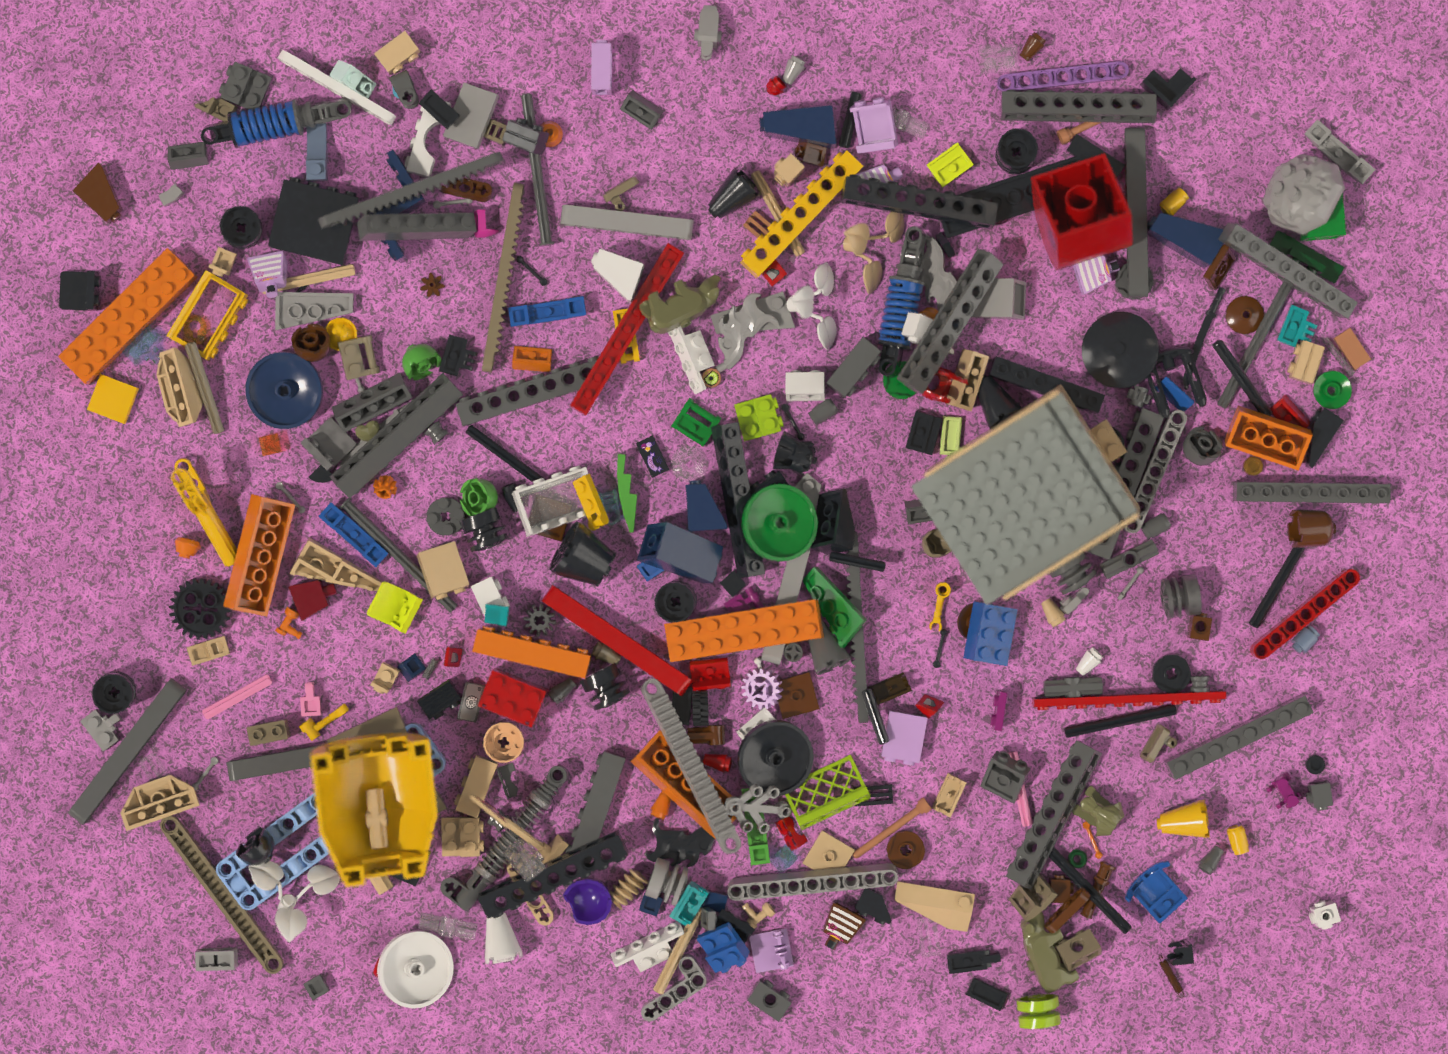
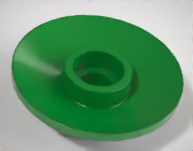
(1341, 386)

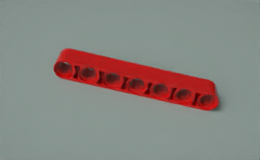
(1314, 611)

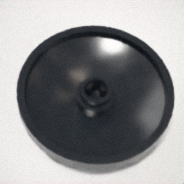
(1120, 350)
(775, 755)

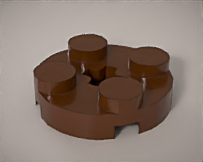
(901, 839)

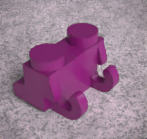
(1285, 791)

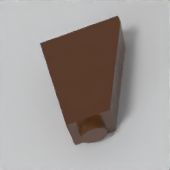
(99, 194)

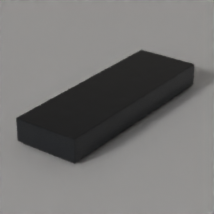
(1087, 150)

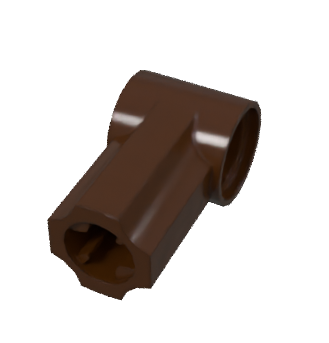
(707, 735)

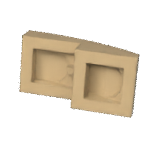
(208, 650)

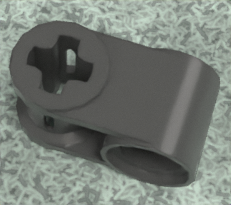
(404, 87)

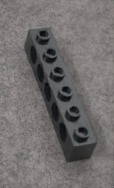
(1043, 383)

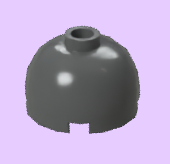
(1202, 446)

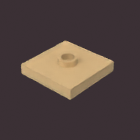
(828, 853)

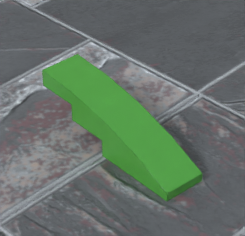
(627, 500)

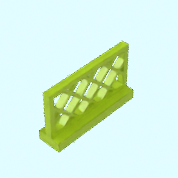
(835, 806)

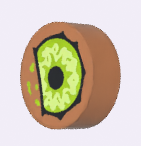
(711, 378)

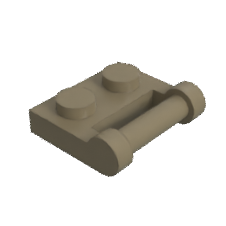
(352, 357)

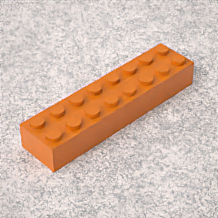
(128, 316)
(744, 630)

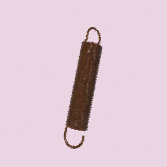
(1171, 976)

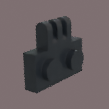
(456, 356)

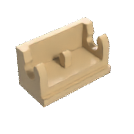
(949, 795)

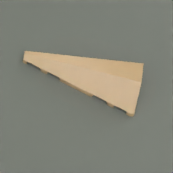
(323, 564)

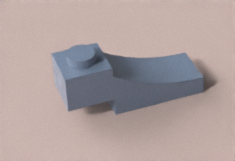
(317, 153)

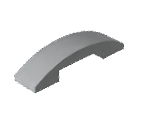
(1338, 152)

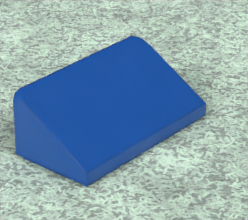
(1175, 395)

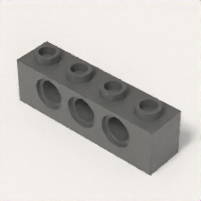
(371, 402)

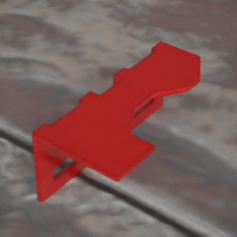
(798, 839)

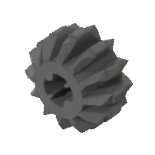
(541, 626)

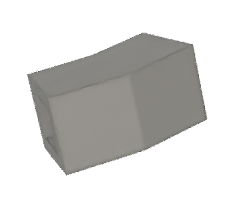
(171, 196)

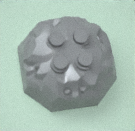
(1303, 193)

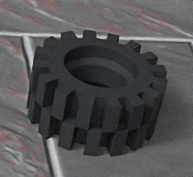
(700, 708)

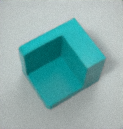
(496, 614)

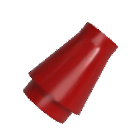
(720, 762)

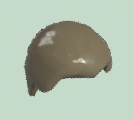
(934, 544)

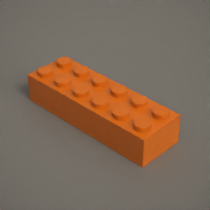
(259, 555)
(532, 652)
(660, 766)

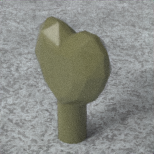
(367, 431)

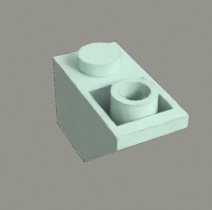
(352, 78)

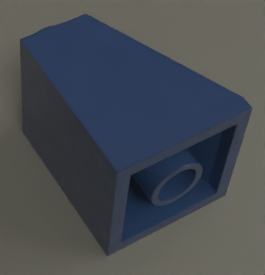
(702, 509)

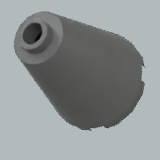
(827, 653)

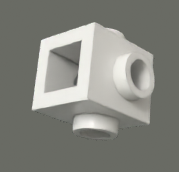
(1330, 917)

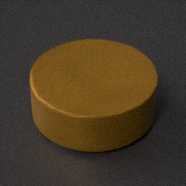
(1253, 466)

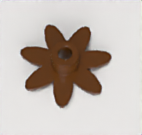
(434, 288)

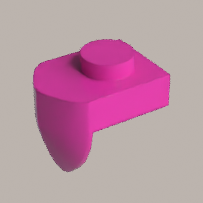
(480, 222)

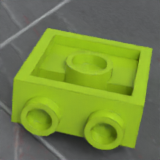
(758, 417)

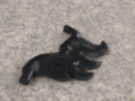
(680, 846)

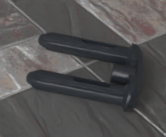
(1167, 358)

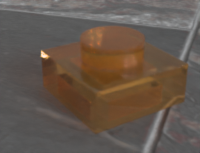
(270, 444)

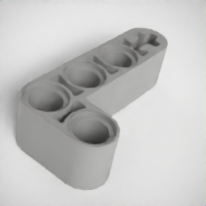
(671, 991)

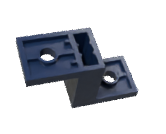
(405, 179)

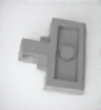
(102, 728)

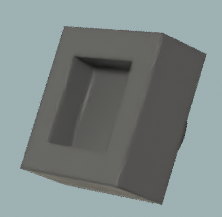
(708, 918)
(316, 987)

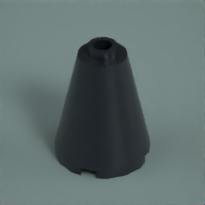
(733, 194)
(995, 401)

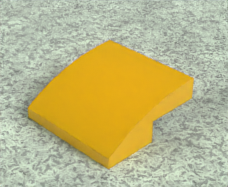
(112, 399)

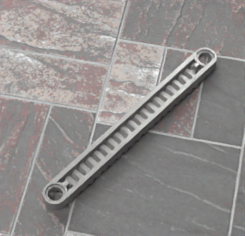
(691, 766)

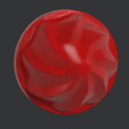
(775, 86)

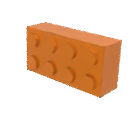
(1268, 437)

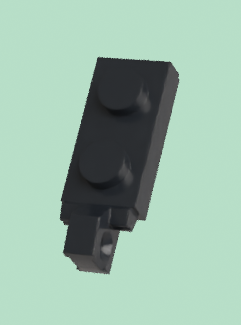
(971, 961)

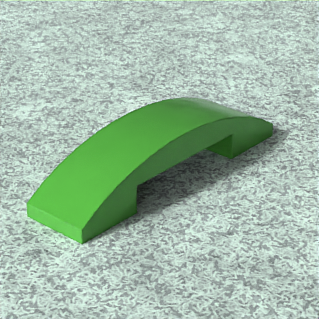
(757, 841)

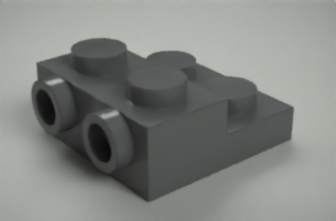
(245, 86)
(1005, 776)

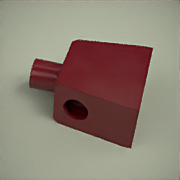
(311, 597)

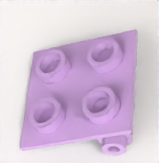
(771, 950)

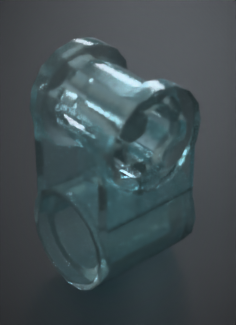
(611, 504)

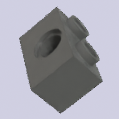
(775, 1009)

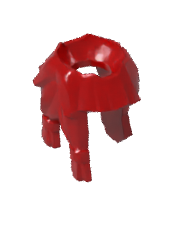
(941, 392)

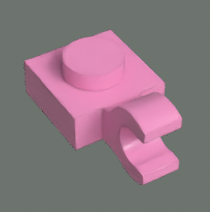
(310, 703)

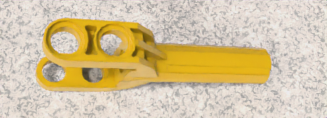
(200, 505)

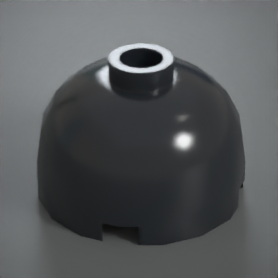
(257, 848)

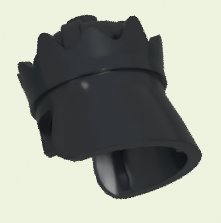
(794, 454)

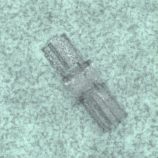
(906, 123)
(448, 926)

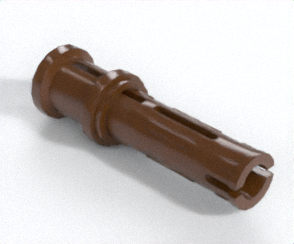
(1100, 880)

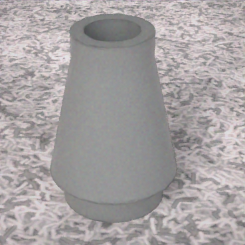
(793, 69)

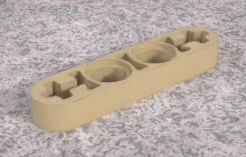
(547, 909)

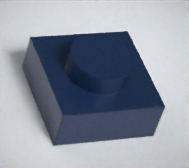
(650, 905)

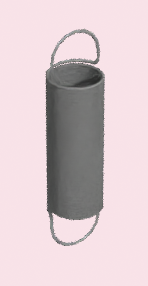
(430, 668)

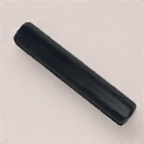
(849, 123)
(857, 561)
(875, 716)

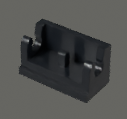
(1183, 953)

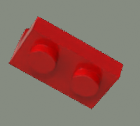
(710, 674)

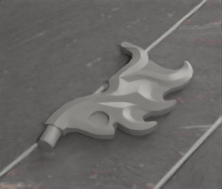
(936, 279)
(740, 326)

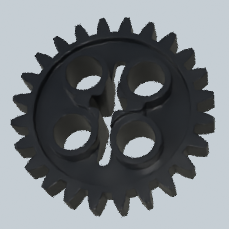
(199, 626)

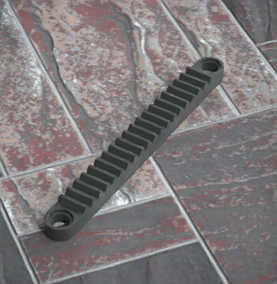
(411, 190)
(858, 639)

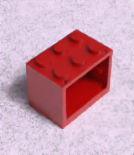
(513, 697)

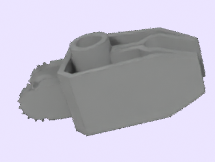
(708, 32)

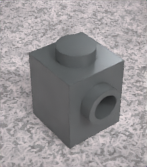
(1319, 795)

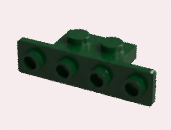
(1307, 257)

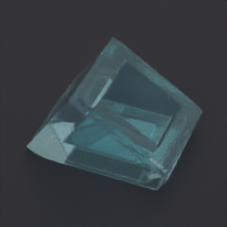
(783, 858)

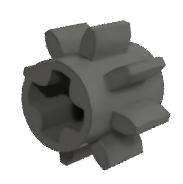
(1138, 396)

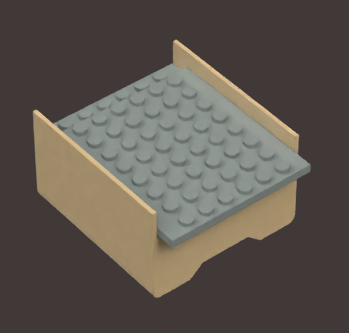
(1028, 495)

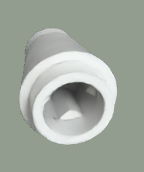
(1089, 661)

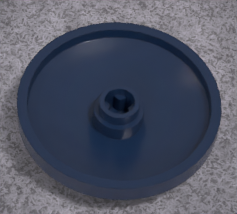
(284, 390)

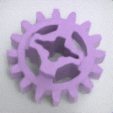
(768, 694)

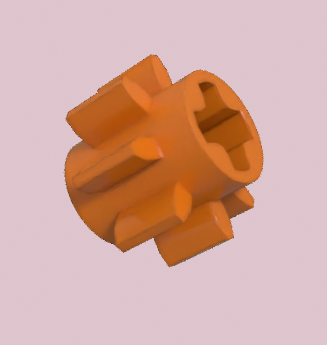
(385, 487)

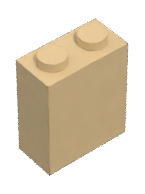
(443, 571)

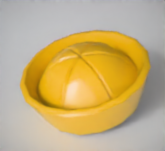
(340, 330)

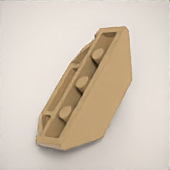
(178, 387)
(157, 801)

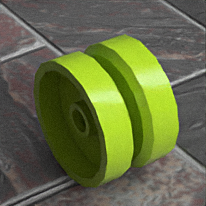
(1038, 1011)

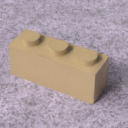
(970, 367)
(476, 784)

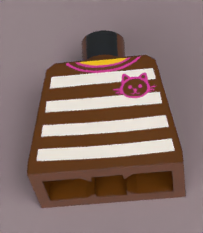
(841, 925)

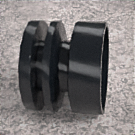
(1012, 141)
(244, 216)
(483, 530)
(664, 602)
(605, 687)
(107, 701)

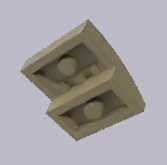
(1032, 902)

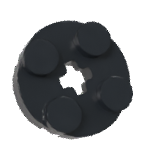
(1181, 670)

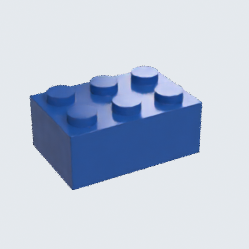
(990, 633)

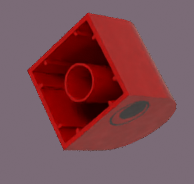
(1081, 212)

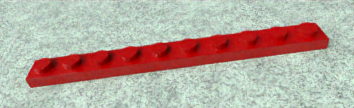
(625, 331)
(1137, 699)

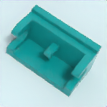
(689, 903)

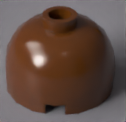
(311, 342)

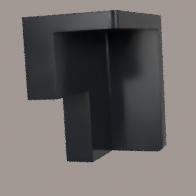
(1169, 91)

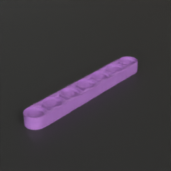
(1071, 73)

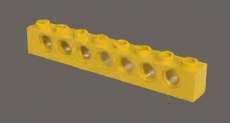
(757, 266)

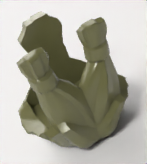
(1099, 812)

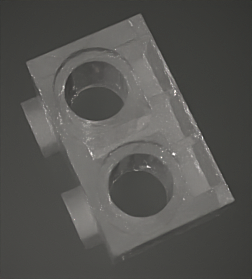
(524, 859)

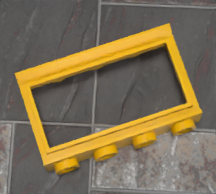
(229, 319)

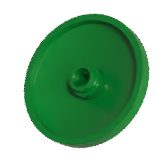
(779, 522)

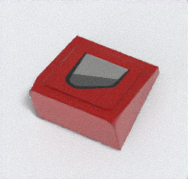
(774, 273)
(452, 657)
(929, 705)

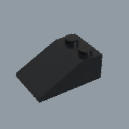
(835, 523)

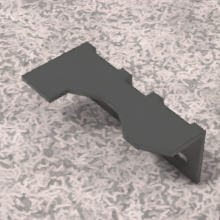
(506, 771)

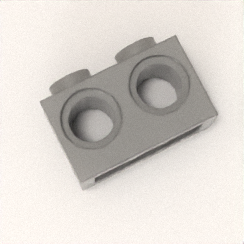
(216, 959)

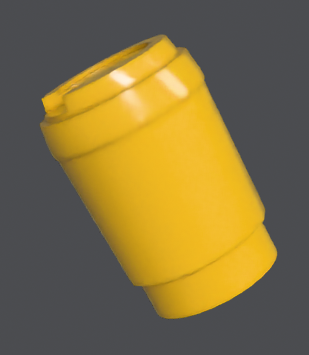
(1173, 201)
(1238, 839)

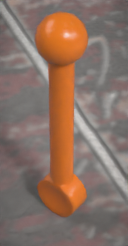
(1086, 825)

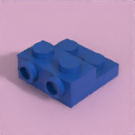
(723, 948)

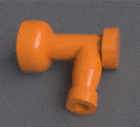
(285, 625)

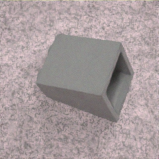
(1003, 300)

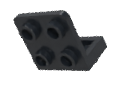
(79, 290)

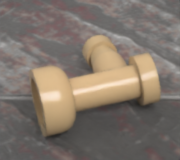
(755, 918)

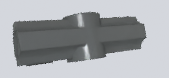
(1140, 553)
(1073, 687)

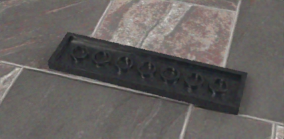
(1011, 194)

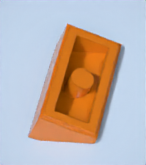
(532, 359)

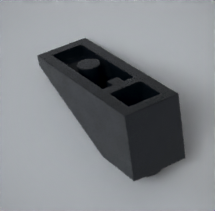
(1323, 429)

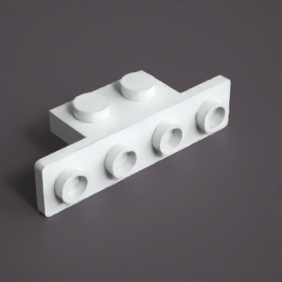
(693, 356)
(649, 949)

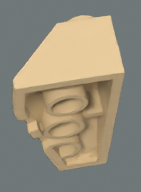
(942, 906)

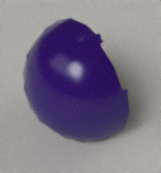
(588, 900)

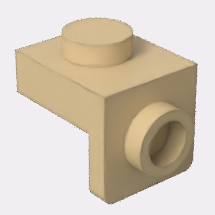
(223, 262)

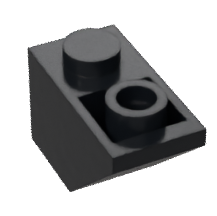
(872, 903)

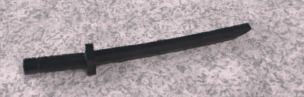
(1210, 314)

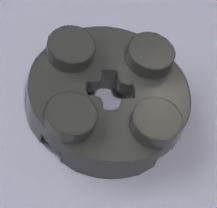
(434, 516)

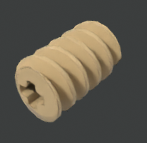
(627, 888)

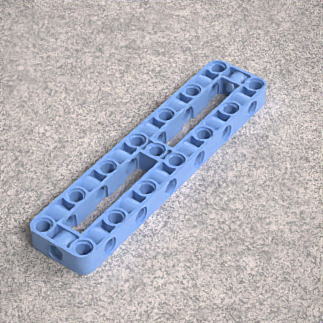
(300, 862)

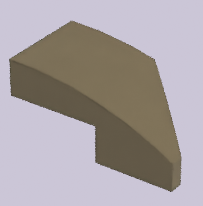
(217, 108)

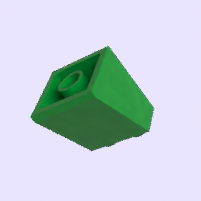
(1333, 229)

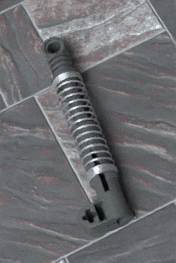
(541, 798)

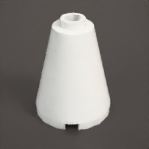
(501, 941)

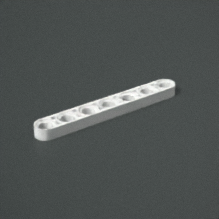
(336, 87)

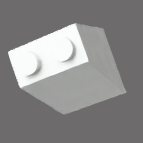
(619, 272)

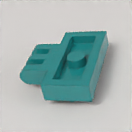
(1295, 327)

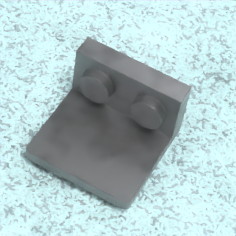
(329, 444)

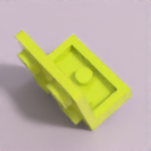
(394, 606)

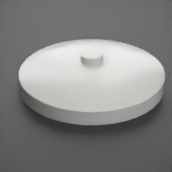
(415, 969)

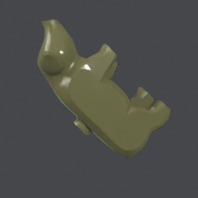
(680, 308)
(1043, 956)

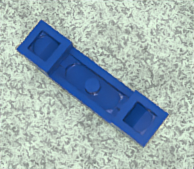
(547, 311)
(353, 534)

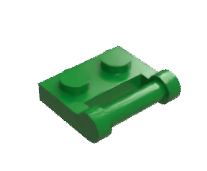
(693, 428)

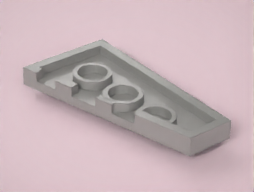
(774, 305)
(304, 307)

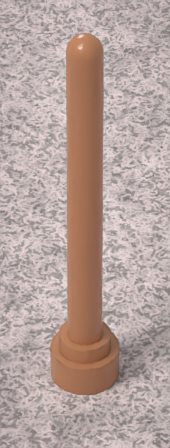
(1066, 134)
(921, 807)

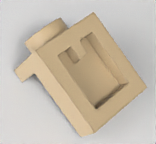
(385, 678)

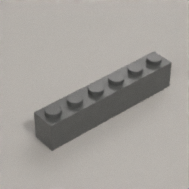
(416, 226)
(597, 800)

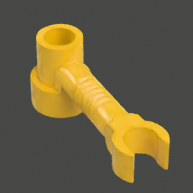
(939, 604)
(312, 729)

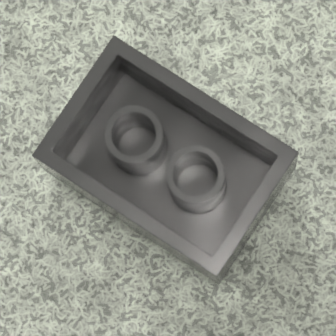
(854, 368)

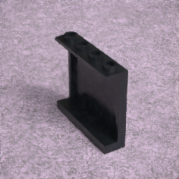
(297, 222)

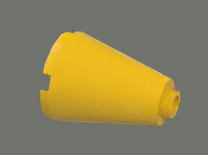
(1186, 820)

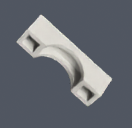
(421, 161)

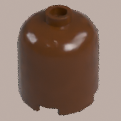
(1310, 528)

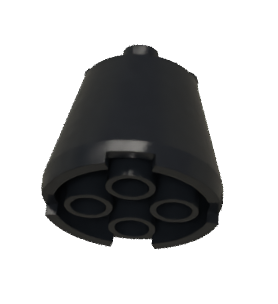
(582, 556)

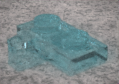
(144, 347)

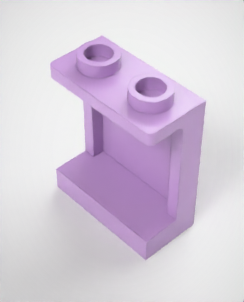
(874, 125)
(905, 736)

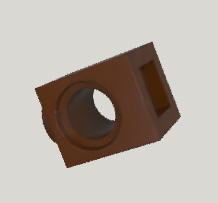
(1205, 633)

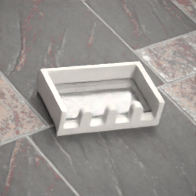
(549, 502)

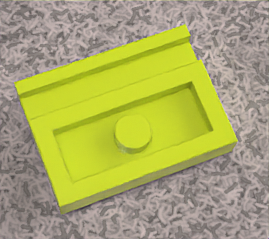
(949, 165)

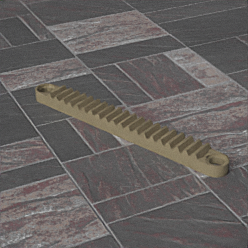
(503, 275)
(207, 876)

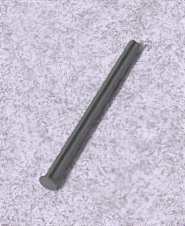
(537, 177)
(1256, 342)
(391, 548)

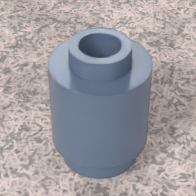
(1305, 639)

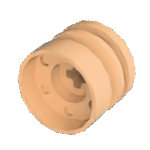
(494, 749)

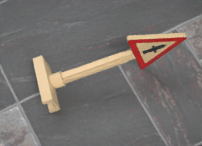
(548, 852)

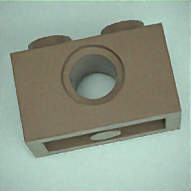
(268, 732)
(1074, 959)

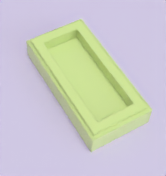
(950, 435)

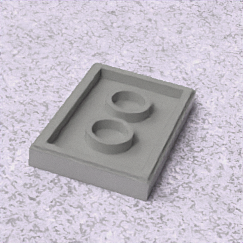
(475, 112)

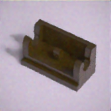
(890, 688)

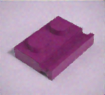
(997, 718)

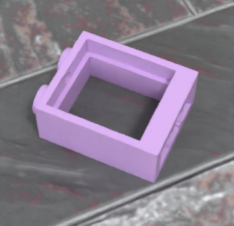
(601, 68)

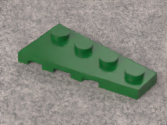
(840, 613)

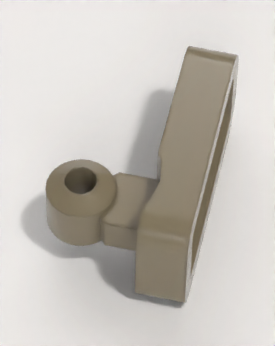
(613, 194)
(1155, 742)

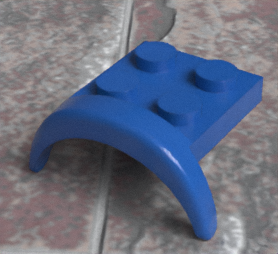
(1156, 892)

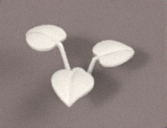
(803, 303)
(290, 920)

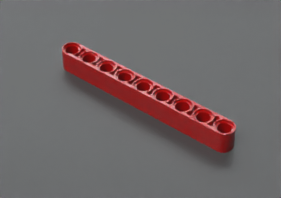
(617, 640)

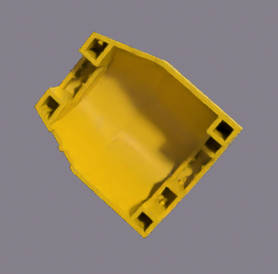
(367, 762)

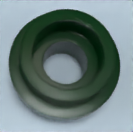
(1082, 862)

